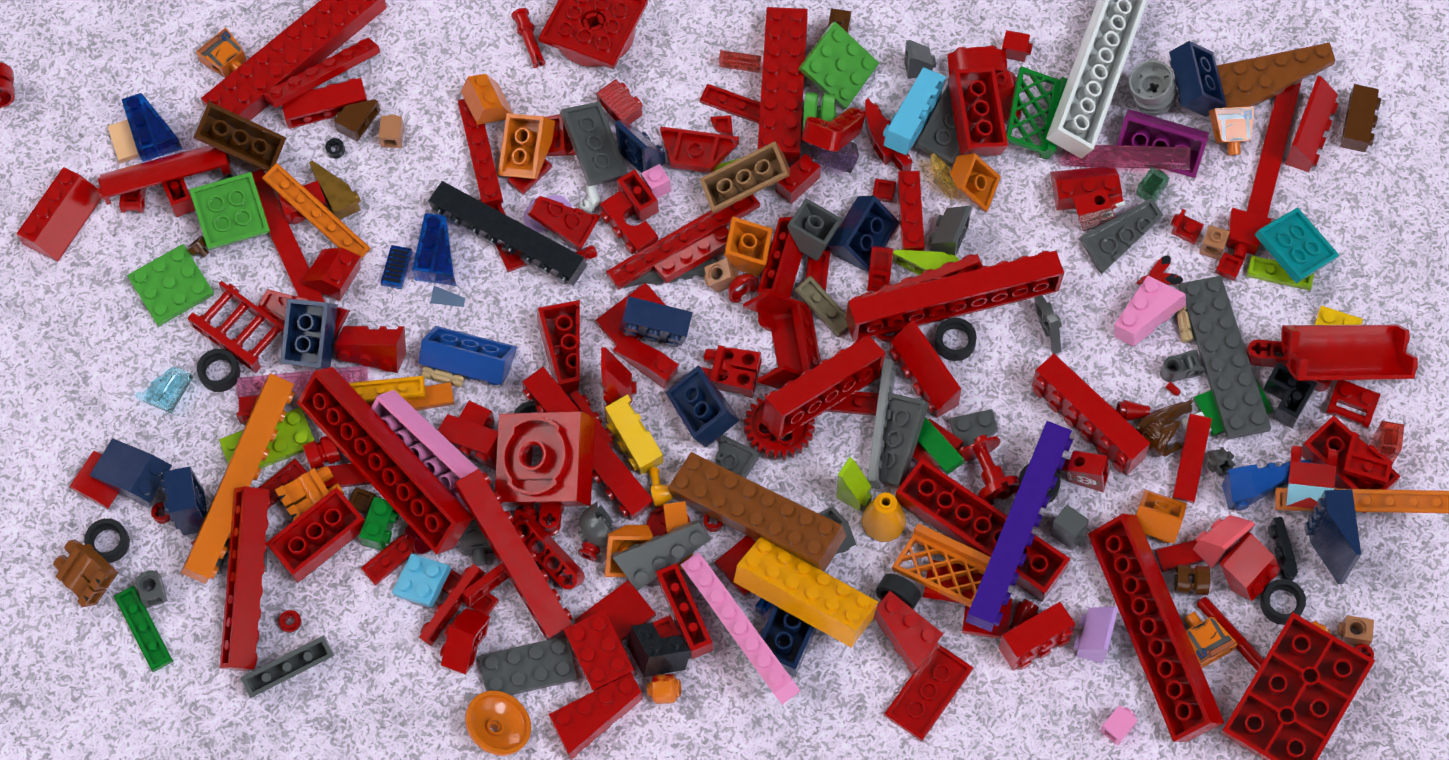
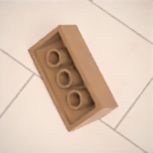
(745, 176)

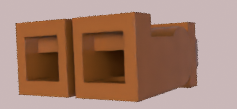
(84, 572)

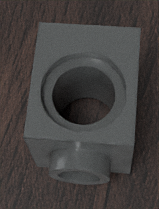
(155, 596)

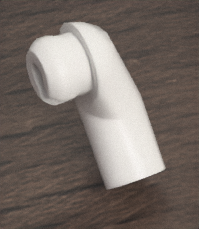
(592, 200)

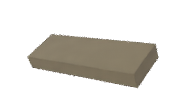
(822, 305)

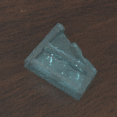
(166, 390)

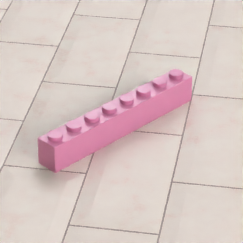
(740, 628)

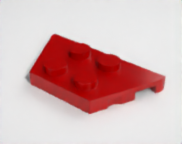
(696, 149)

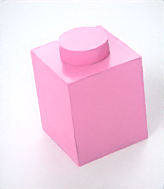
(657, 181)
(1119, 724)

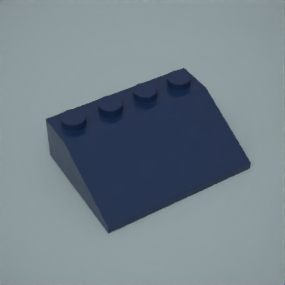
(1335, 532)

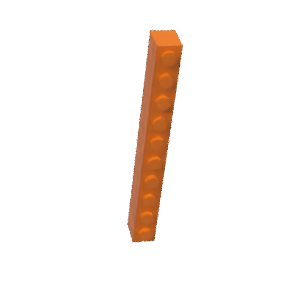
(240, 472)

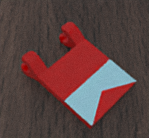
(1310, 480)

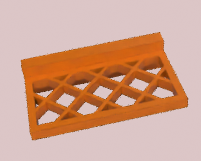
(953, 553)

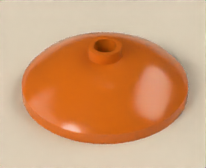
(502, 714)

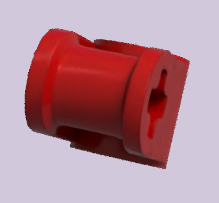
(133, 201)
(551, 512)

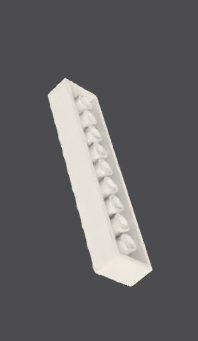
(1095, 75)

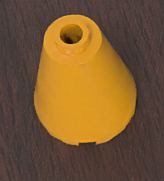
(884, 518)

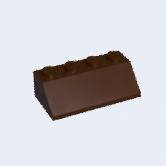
(239, 137)

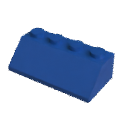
(467, 355)

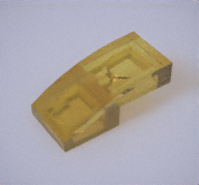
(940, 174)

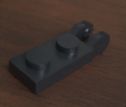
(1284, 549)

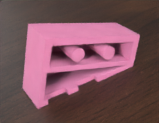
(1148, 309)

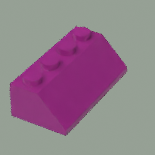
(1148, 130)

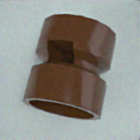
(1200, 579)

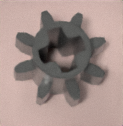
(1220, 461)

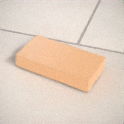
(123, 141)

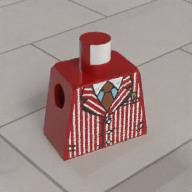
(1096, 208)

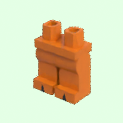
(305, 491)

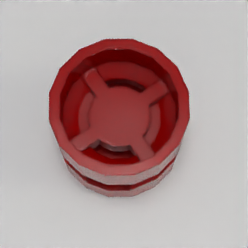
(321, 452)

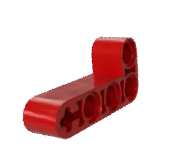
(834, 134)
(1271, 359)
(551, 550)

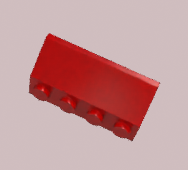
(1312, 126)
(59, 214)
(925, 370)
(316, 535)

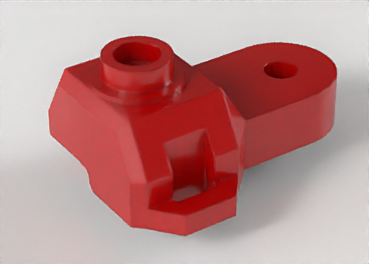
(1006, 84)

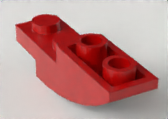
(875, 127)

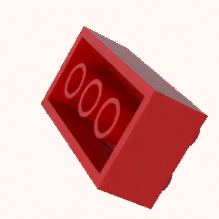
(977, 111)
(1337, 437)

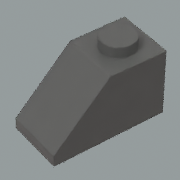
(916, 58)

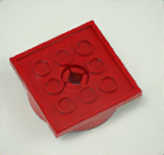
(594, 46)

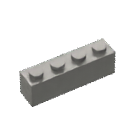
(287, 666)

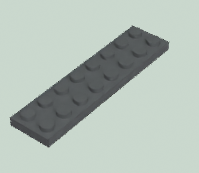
(1224, 358)

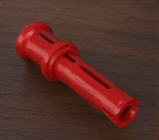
(526, 30)

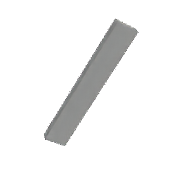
(878, 443)

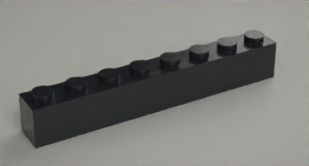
(507, 233)

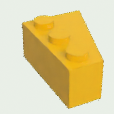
(632, 436)

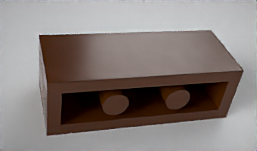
(1360, 118)

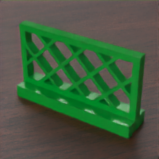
(1046, 147)

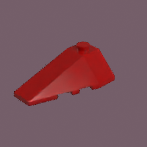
(616, 379)

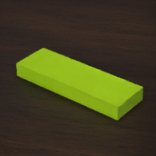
(1271, 271)

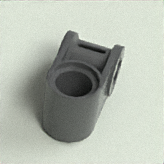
(1185, 364)

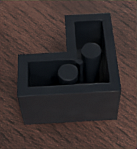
(1293, 394)
(657, 654)

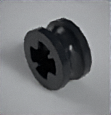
(337, 154)

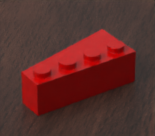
(561, 339)
(594, 713)

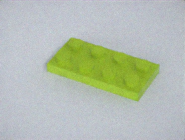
(289, 440)

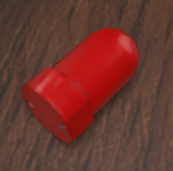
(1173, 389)

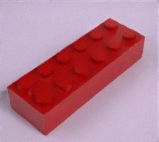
(823, 387)
(1090, 415)

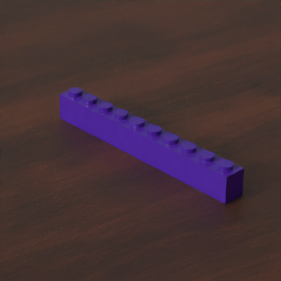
(1018, 527)

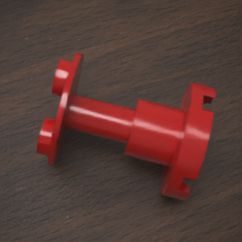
(995, 481)

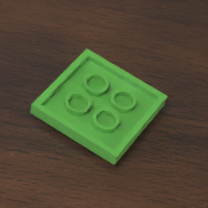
(838, 65)
(229, 211)
(170, 285)

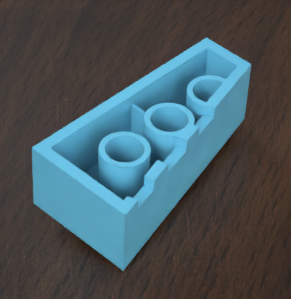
(914, 111)

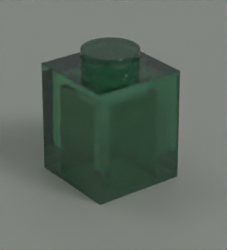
(1152, 185)

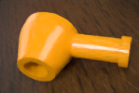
(660, 493)

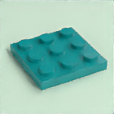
(1297, 245)

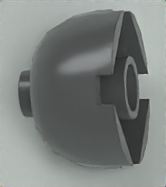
(595, 525)

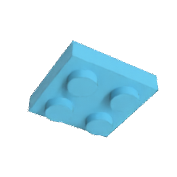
(421, 580)

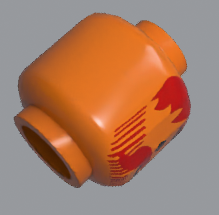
(664, 688)

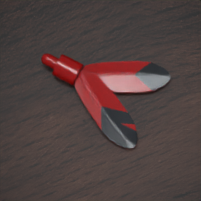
(1157, 273)

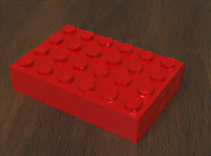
(1298, 694)

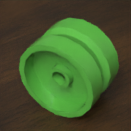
(826, 111)

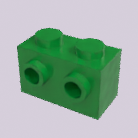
(378, 524)

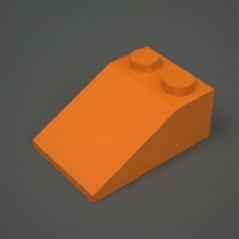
(525, 145)

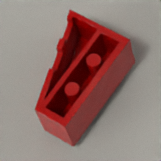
(471, 439)
(906, 629)

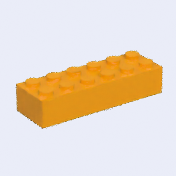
(805, 592)

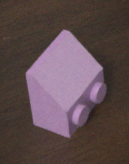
(1096, 633)

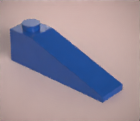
(1249, 483)

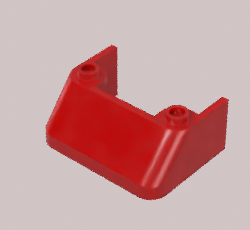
(791, 333)

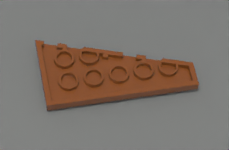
(1263, 77)

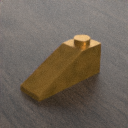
(336, 191)

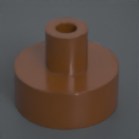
(198, 246)

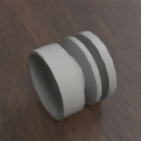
(1150, 78)

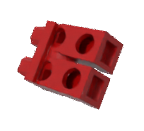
(733, 369)

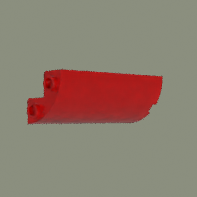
(162, 171)
(1348, 352)

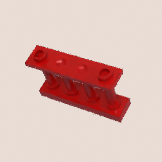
(218, 334)

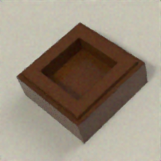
(362, 500)

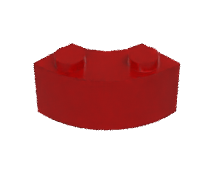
(977, 58)

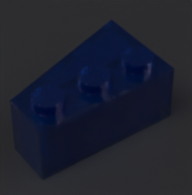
(149, 130)
(434, 253)

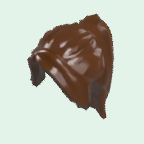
(1161, 427)

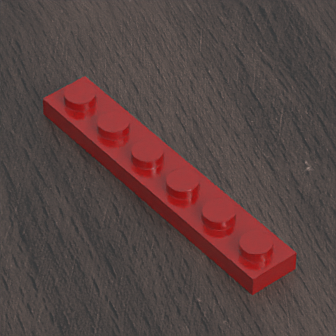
(321, 72)
(481, 157)
(968, 263)

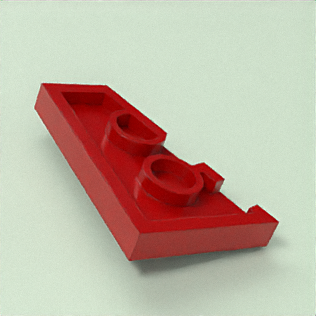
(563, 221)

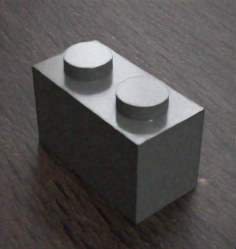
(1070, 527)

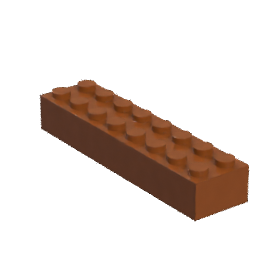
(757, 511)

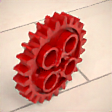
(778, 447)

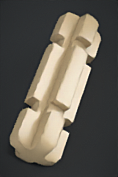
(1184, 325)
(443, 376)

